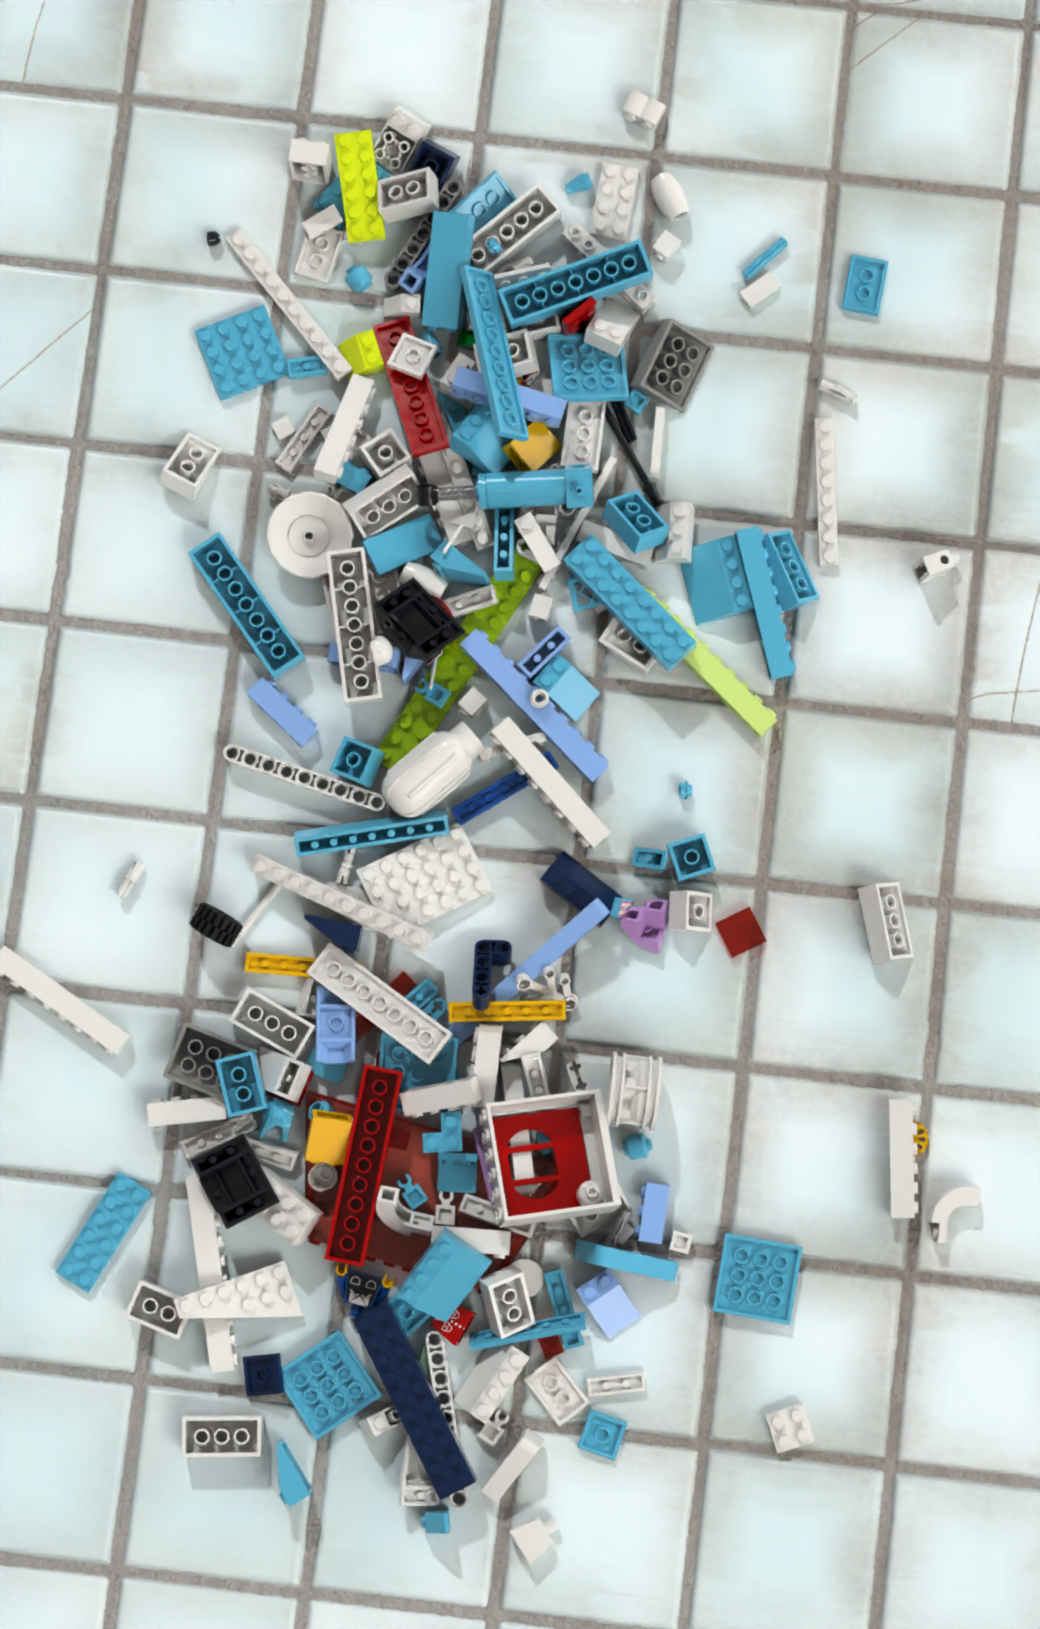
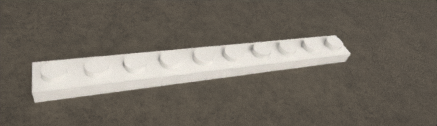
(289, 304)

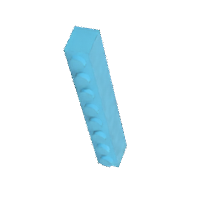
(764, 602)
(370, 833)

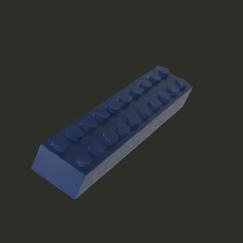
(414, 1400)

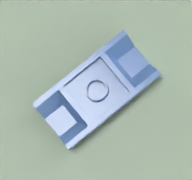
(334, 1029)

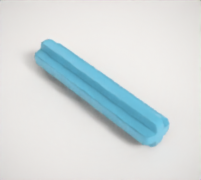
(765, 258)

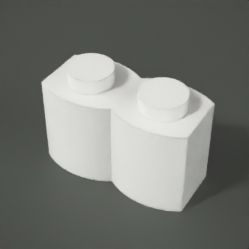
(643, 109)

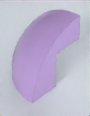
(646, 924)

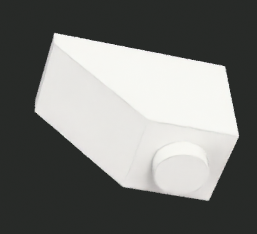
(402, 306)

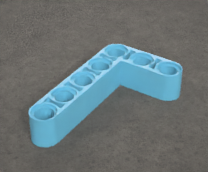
(625, 1260)

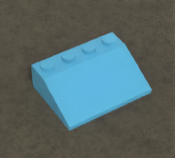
(478, 441)
(716, 581)
(443, 1276)

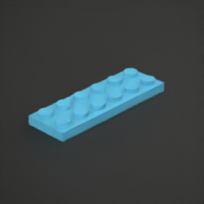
(103, 1232)

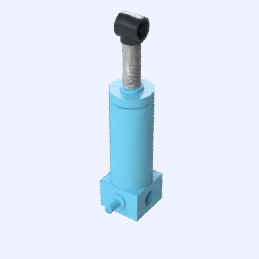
(520, 489)

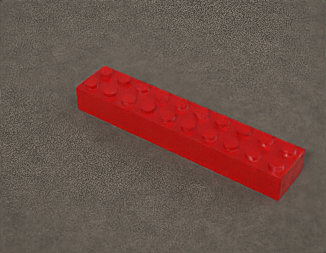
(364, 1165)

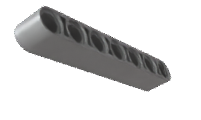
(415, 241)

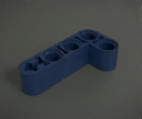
(487, 954)

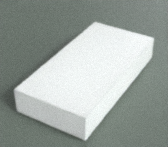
(322, 222)
(759, 290)

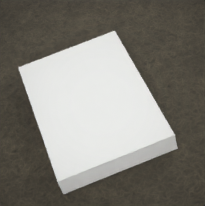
(319, 256)
(556, 1391)

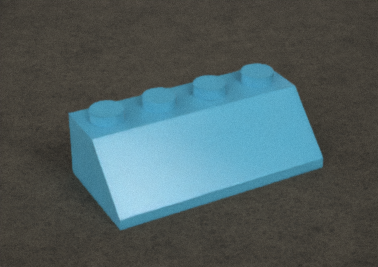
(789, 571)

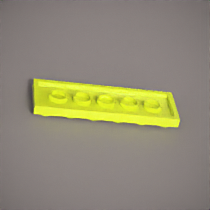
(359, 186)

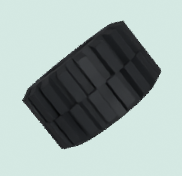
(216, 924)

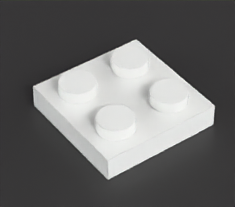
(412, 356)
(789, 1428)

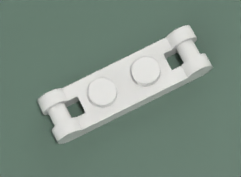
(485, 756)

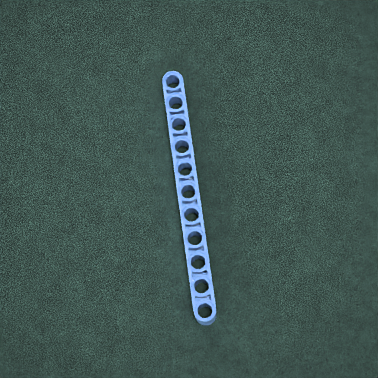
(543, 957)

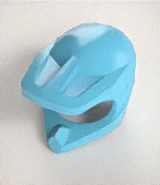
(279, 1114)

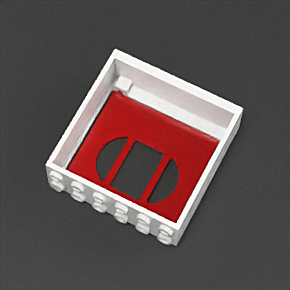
(567, 1142)

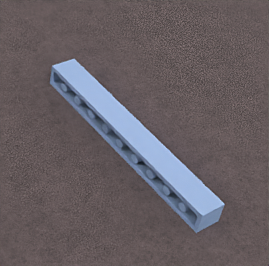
(546, 719)

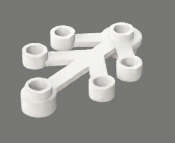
(524, 983)

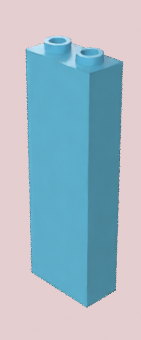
(444, 288)

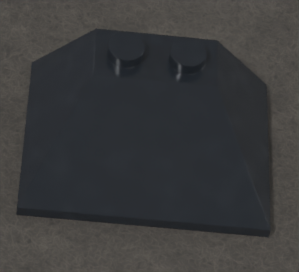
(416, 621)
(234, 1181)

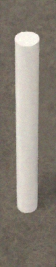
(257, 911)

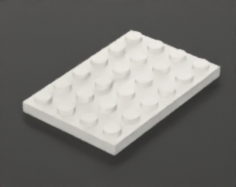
(426, 878)

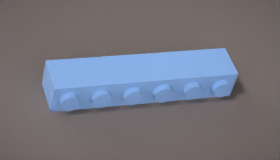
(536, 404)

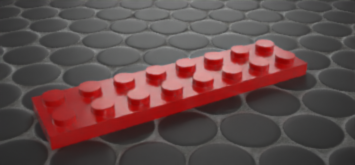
(412, 396)

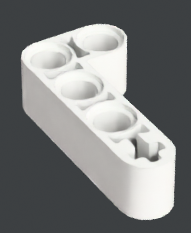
(511, 1466)

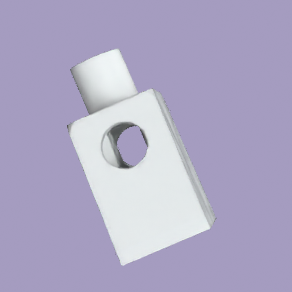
(935, 565)
(534, 1537)

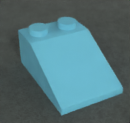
(458, 567)
(566, 687)
(292, 1480)

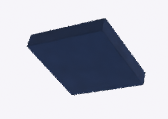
(263, 1374)

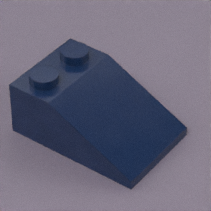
(438, 159)
(342, 934)

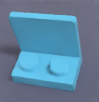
(457, 1172)

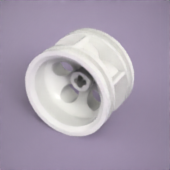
(633, 1090)

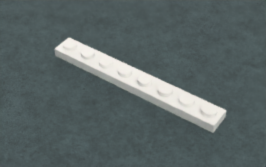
(826, 492)
(579, 516)

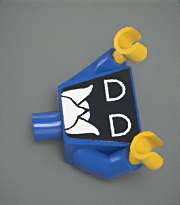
(361, 1289)

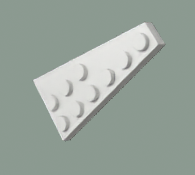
(253, 1294)

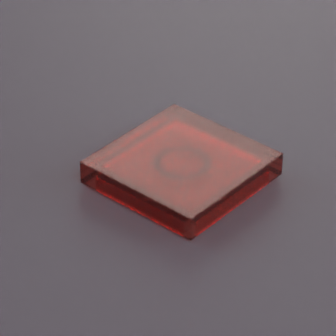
(740, 932)

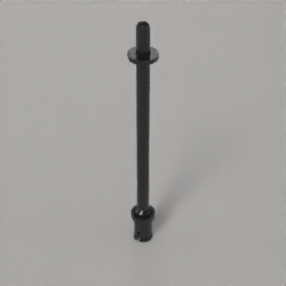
(648, 486)

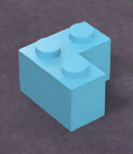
(449, 1139)

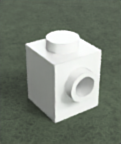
(664, 246)
(472, 703)

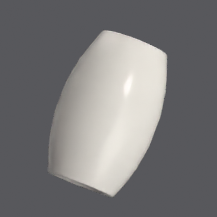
(669, 196)
(427, 578)

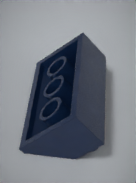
(577, 884)

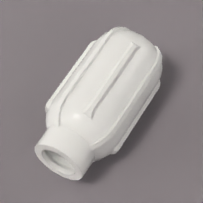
(431, 771)

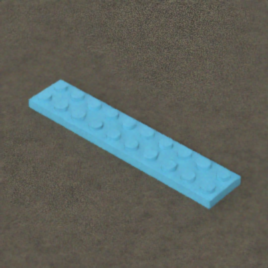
(494, 353)

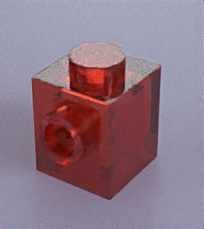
(551, 1346)

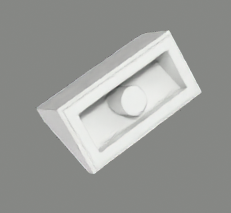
(308, 998)

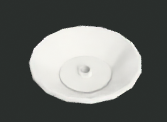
(307, 514)

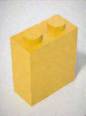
(535, 450)
(328, 1137)

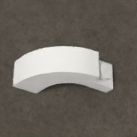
(947, 1204)
(399, 1217)

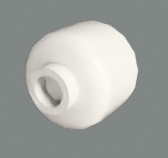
(589, 1193)

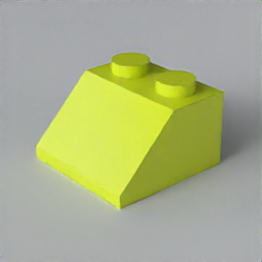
(362, 354)

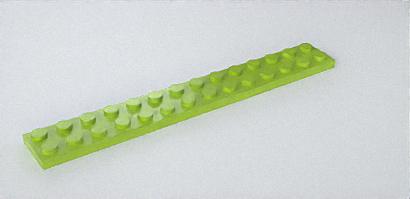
(454, 666)

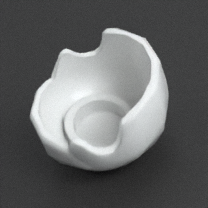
(381, 650)
(323, 1176)

